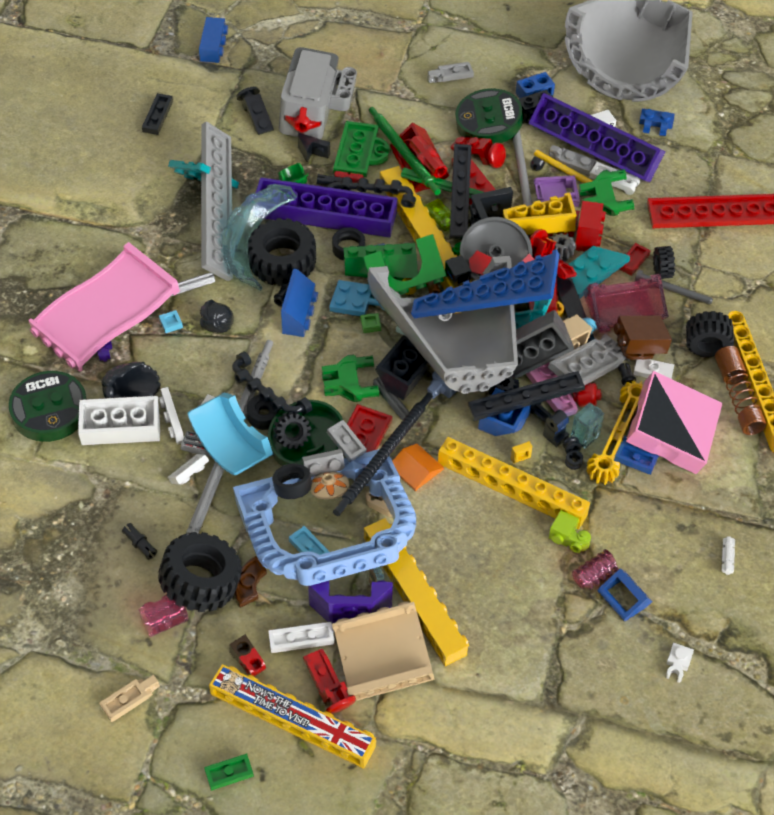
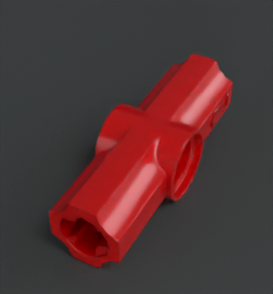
(428, 156)

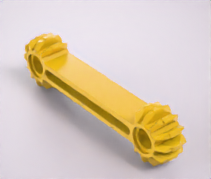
(629, 395)

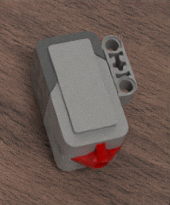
(312, 92)

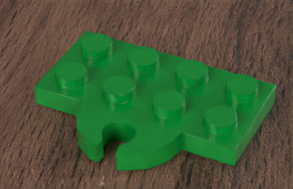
(360, 148)

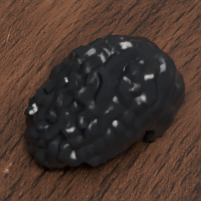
(131, 380)

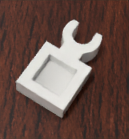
(679, 660)

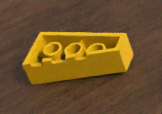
(552, 215)

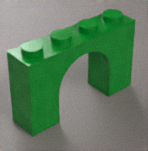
(431, 269)

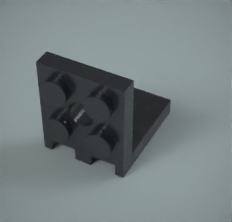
(482, 204)

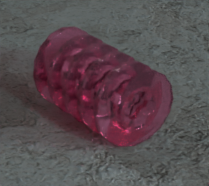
(595, 570)

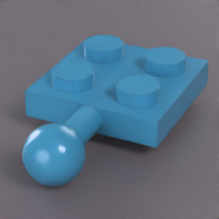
(352, 298)

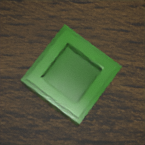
(370, 323)

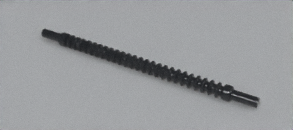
(382, 455)

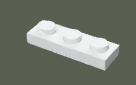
(171, 416)
(301, 637)

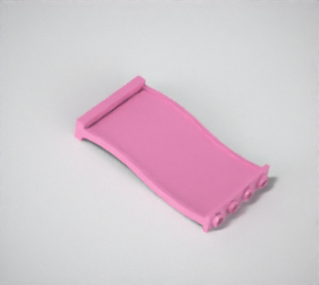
(103, 306)

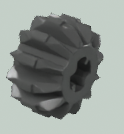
(564, 245)

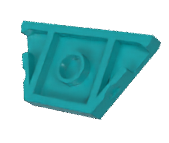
(596, 266)

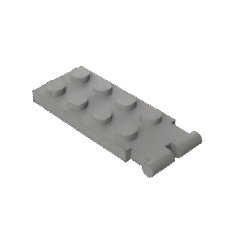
(590, 359)

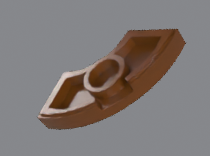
(247, 585)

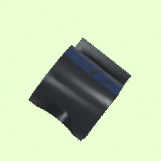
(556, 428)

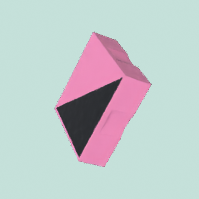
(674, 422)

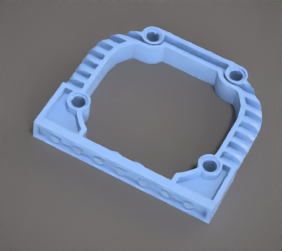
(309, 568)

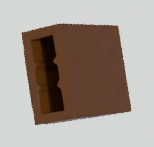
(642, 336)

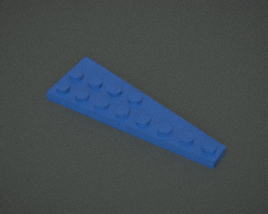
(498, 288)

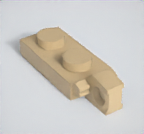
(128, 697)

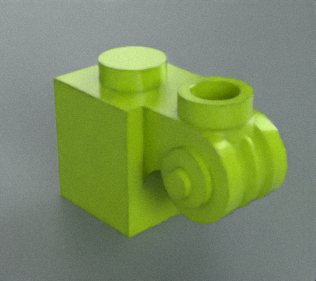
(564, 533)

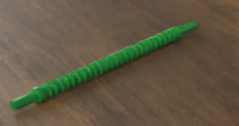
(405, 152)

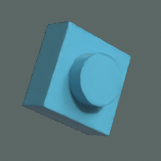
(170, 321)

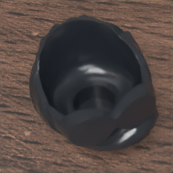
(216, 317)

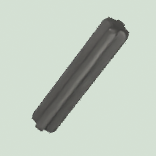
(392, 400)

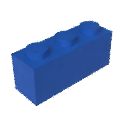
(213, 40)

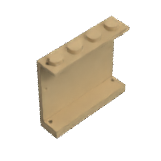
(383, 651)

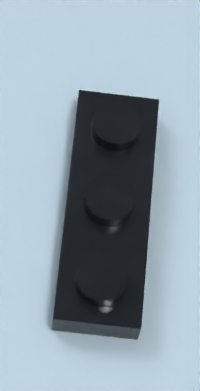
(157, 114)

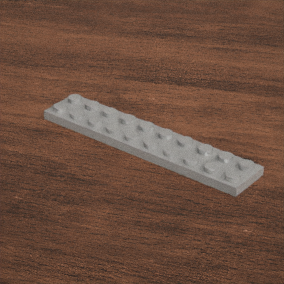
(215, 198)

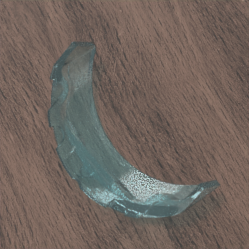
(244, 221)

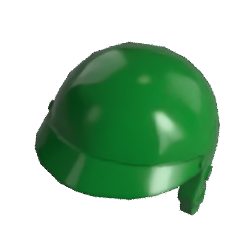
(294, 173)

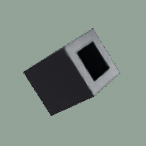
(457, 271)

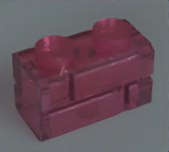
(162, 615)

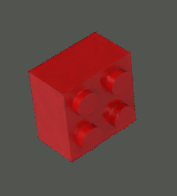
(590, 226)

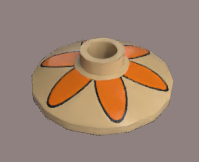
(329, 485)

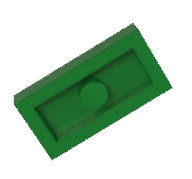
(228, 771)

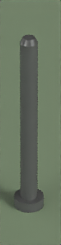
(677, 289)

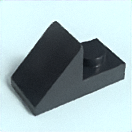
(311, 145)

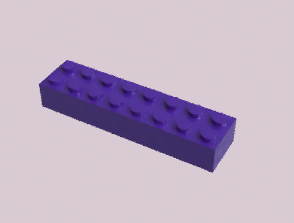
(597, 137)
(336, 208)

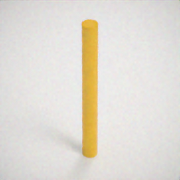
(562, 167)

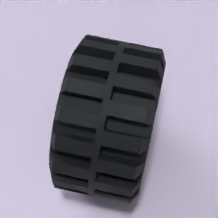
(709, 333)

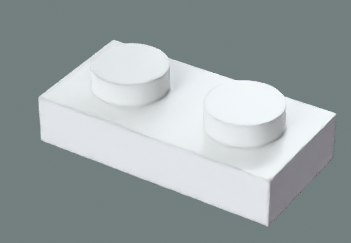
(192, 466)

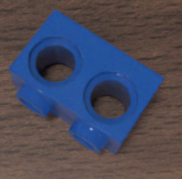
(535, 84)

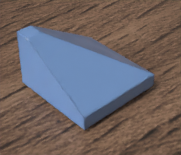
(353, 469)

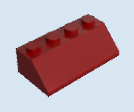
(411, 131)

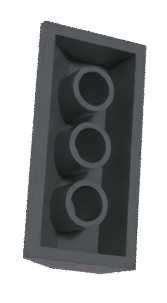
(541, 342)

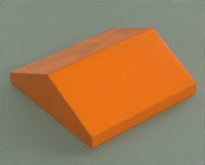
(416, 466)

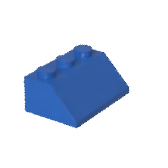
(298, 305)

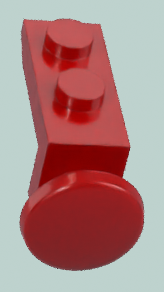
(489, 153)
(543, 246)
(327, 682)

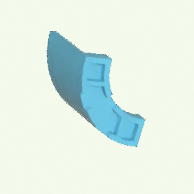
(226, 435)

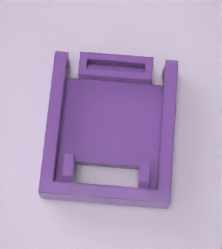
(556, 186)

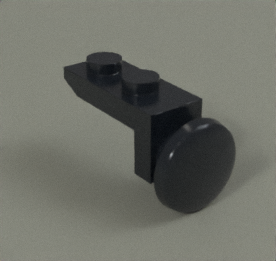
(254, 104)

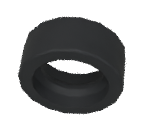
(346, 234)
(295, 490)

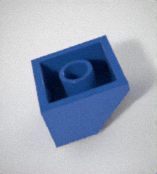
(506, 422)

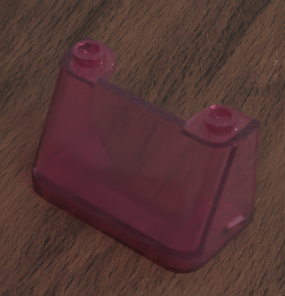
(625, 299)

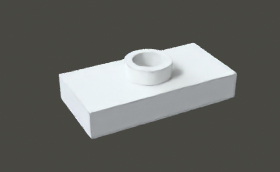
(646, 367)

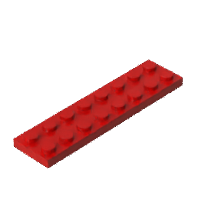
(711, 211)

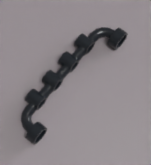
(379, 186)
(277, 403)

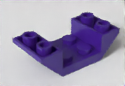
(340, 606)

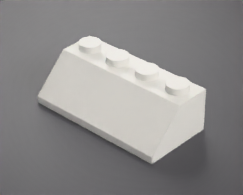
(119, 420)

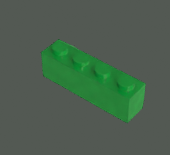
(399, 259)

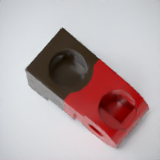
(247, 656)

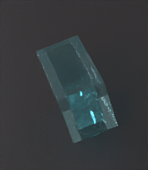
(587, 424)

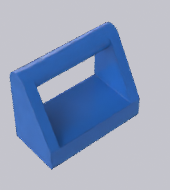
(623, 576)

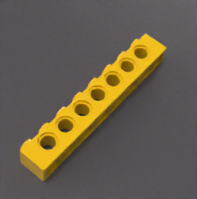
(511, 481)

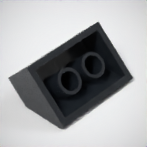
(402, 368)

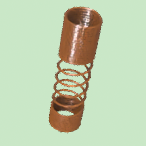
(733, 371)

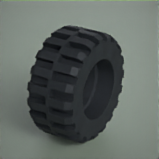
(281, 235)
(197, 591)

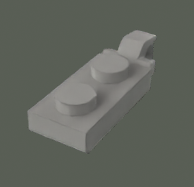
(450, 72)
(572, 159)

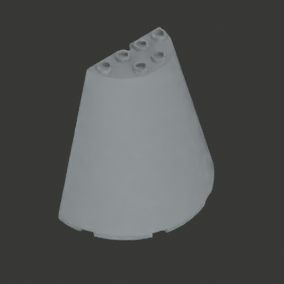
(629, 46)
(468, 349)

